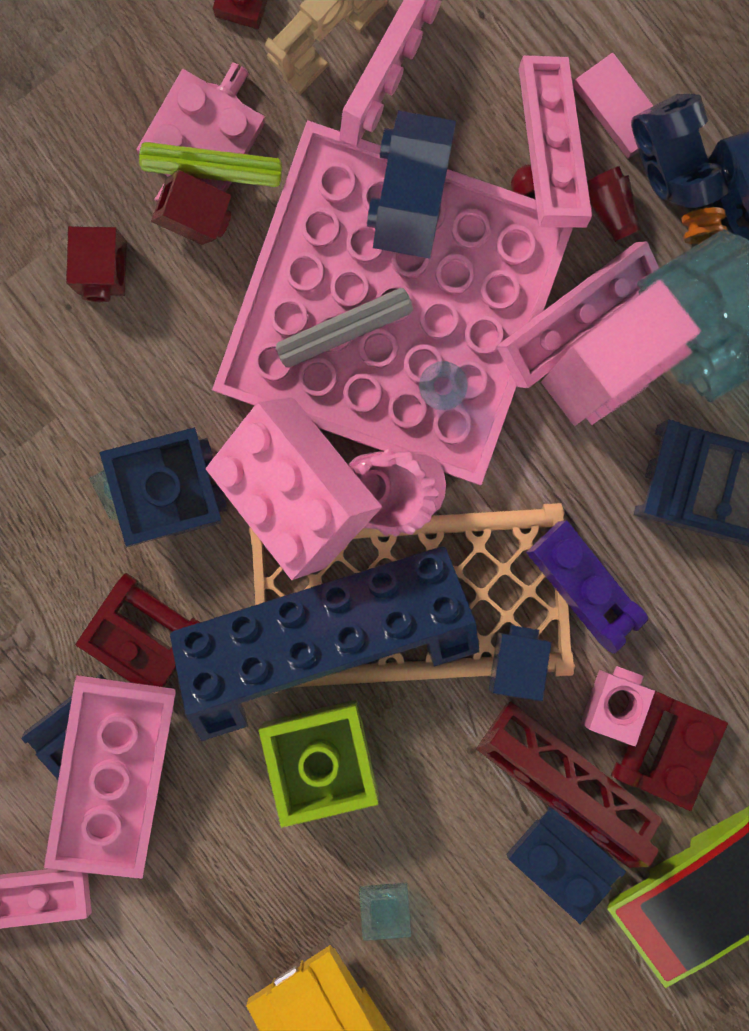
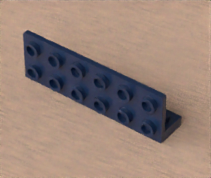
(320, 635)

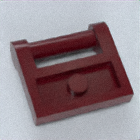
(126, 645)
(683, 754)

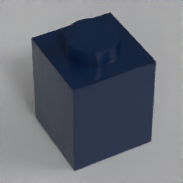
(520, 664)

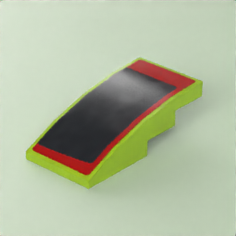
(691, 903)

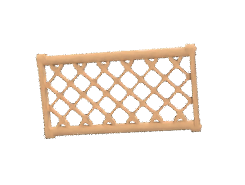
(548, 516)

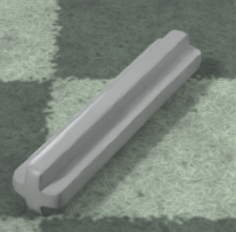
(344, 327)

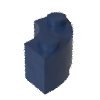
(412, 185)

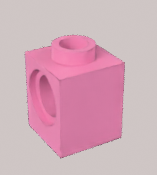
(624, 726)

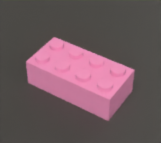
(621, 356)

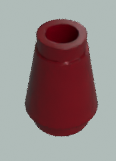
(614, 202)

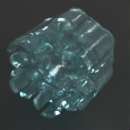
(714, 292)

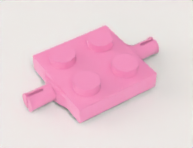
(206, 117)

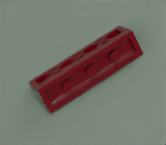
(563, 792)

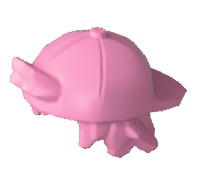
(405, 485)

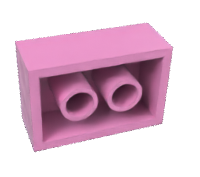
(292, 487)

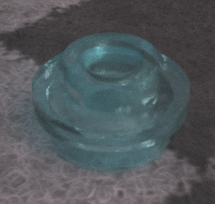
(454, 375)

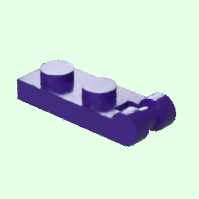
(586, 585)

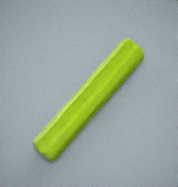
(210, 164)

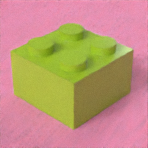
(319, 763)

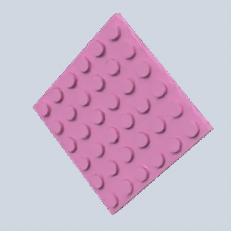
(318, 261)

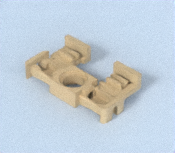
(293, 49)

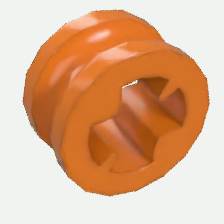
(702, 224)

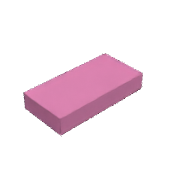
(613, 100)

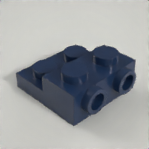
(163, 486)

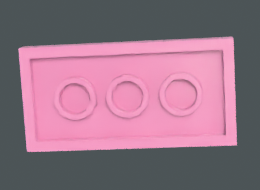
(109, 777)

